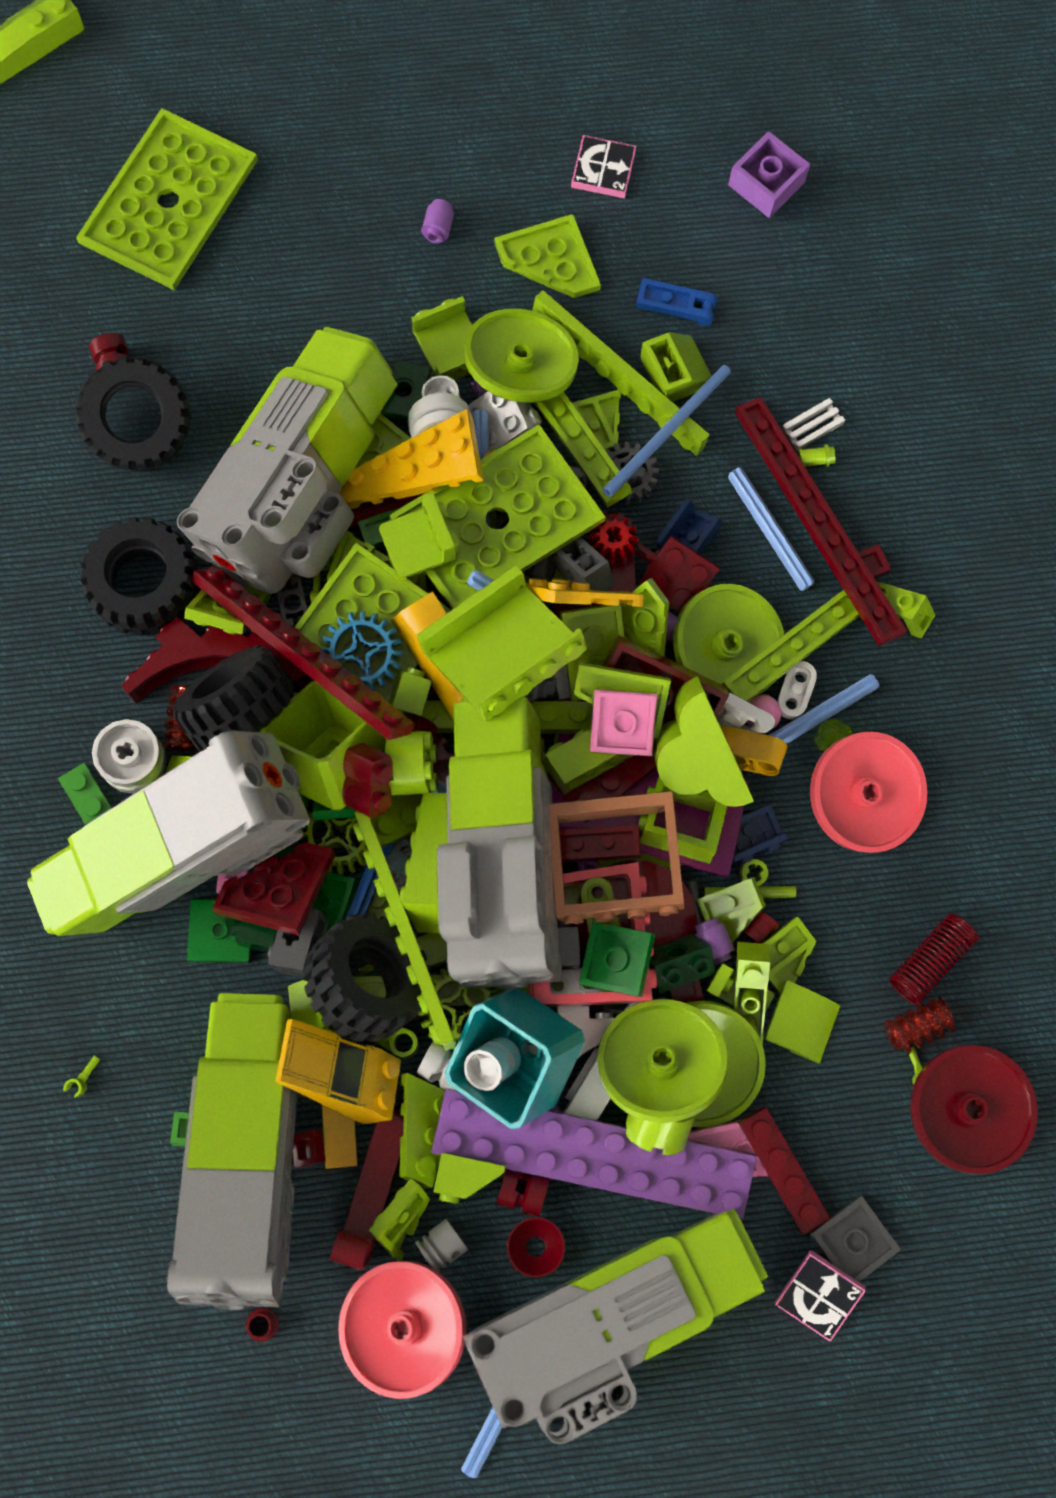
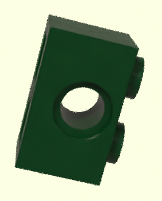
(410, 379)
(681, 962)

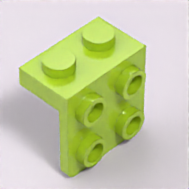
(419, 539)

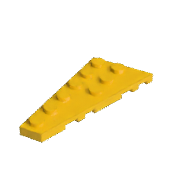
(419, 465)

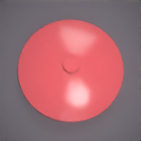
(868, 792)
(402, 1329)

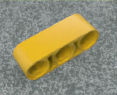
(755, 750)

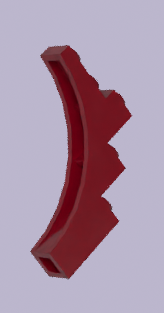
(187, 652)

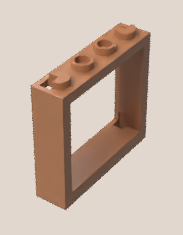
(610, 808)

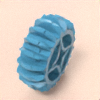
(375, 648)

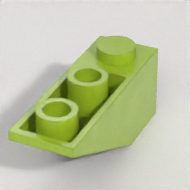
(752, 983)

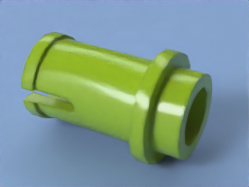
(817, 456)

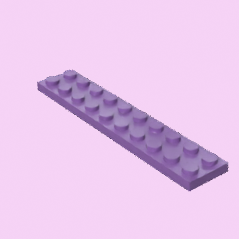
(597, 1156)

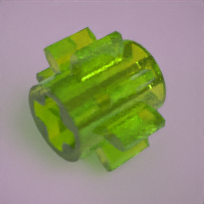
(830, 732)

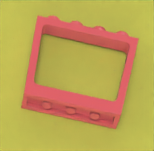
(636, 888)

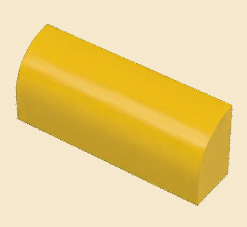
(410, 623)

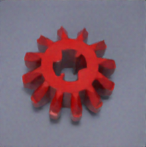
(616, 529)

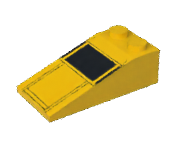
(339, 1072)

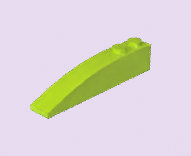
(36, 33)

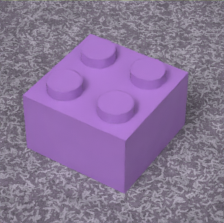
(769, 174)

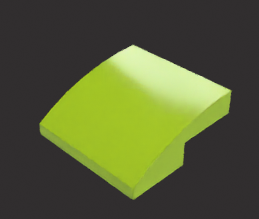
(802, 1021)

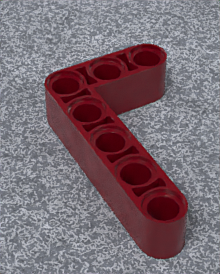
(355, 1243)

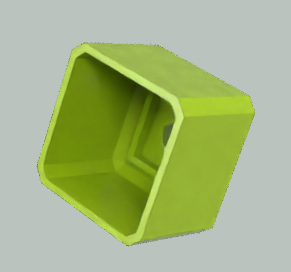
(314, 739)

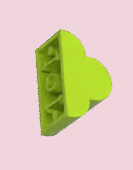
(695, 753)

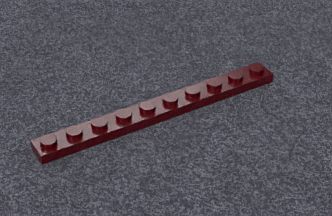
(820, 522)
(304, 654)

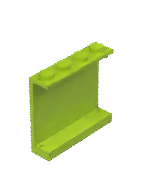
(500, 644)

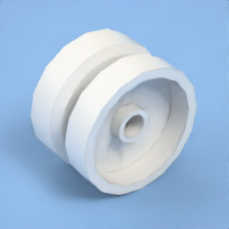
(433, 410)
(113, 759)

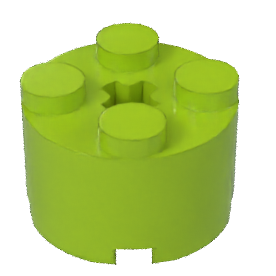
(412, 764)
(666, 1136)

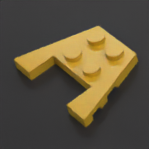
(580, 593)

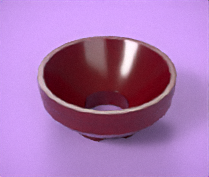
(552, 1255)

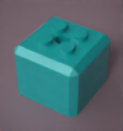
(539, 1077)

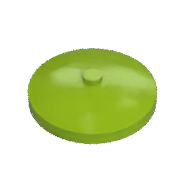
(521, 355)
(724, 630)
(662, 1060)
(744, 1068)

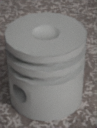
(441, 1245)

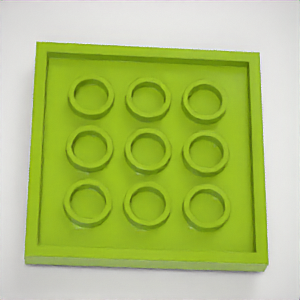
(360, 585)

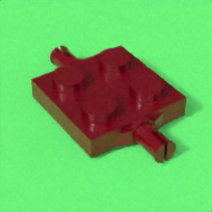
(677, 571)

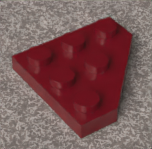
(278, 890)

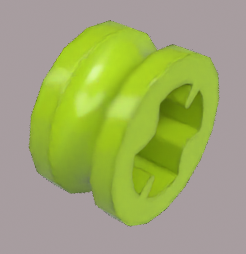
(762, 875)

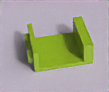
(443, 337)

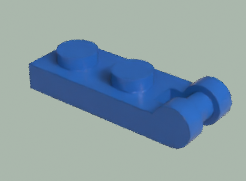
(676, 301)

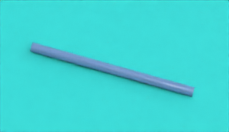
(666, 431)

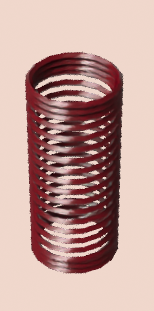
(911, 990)

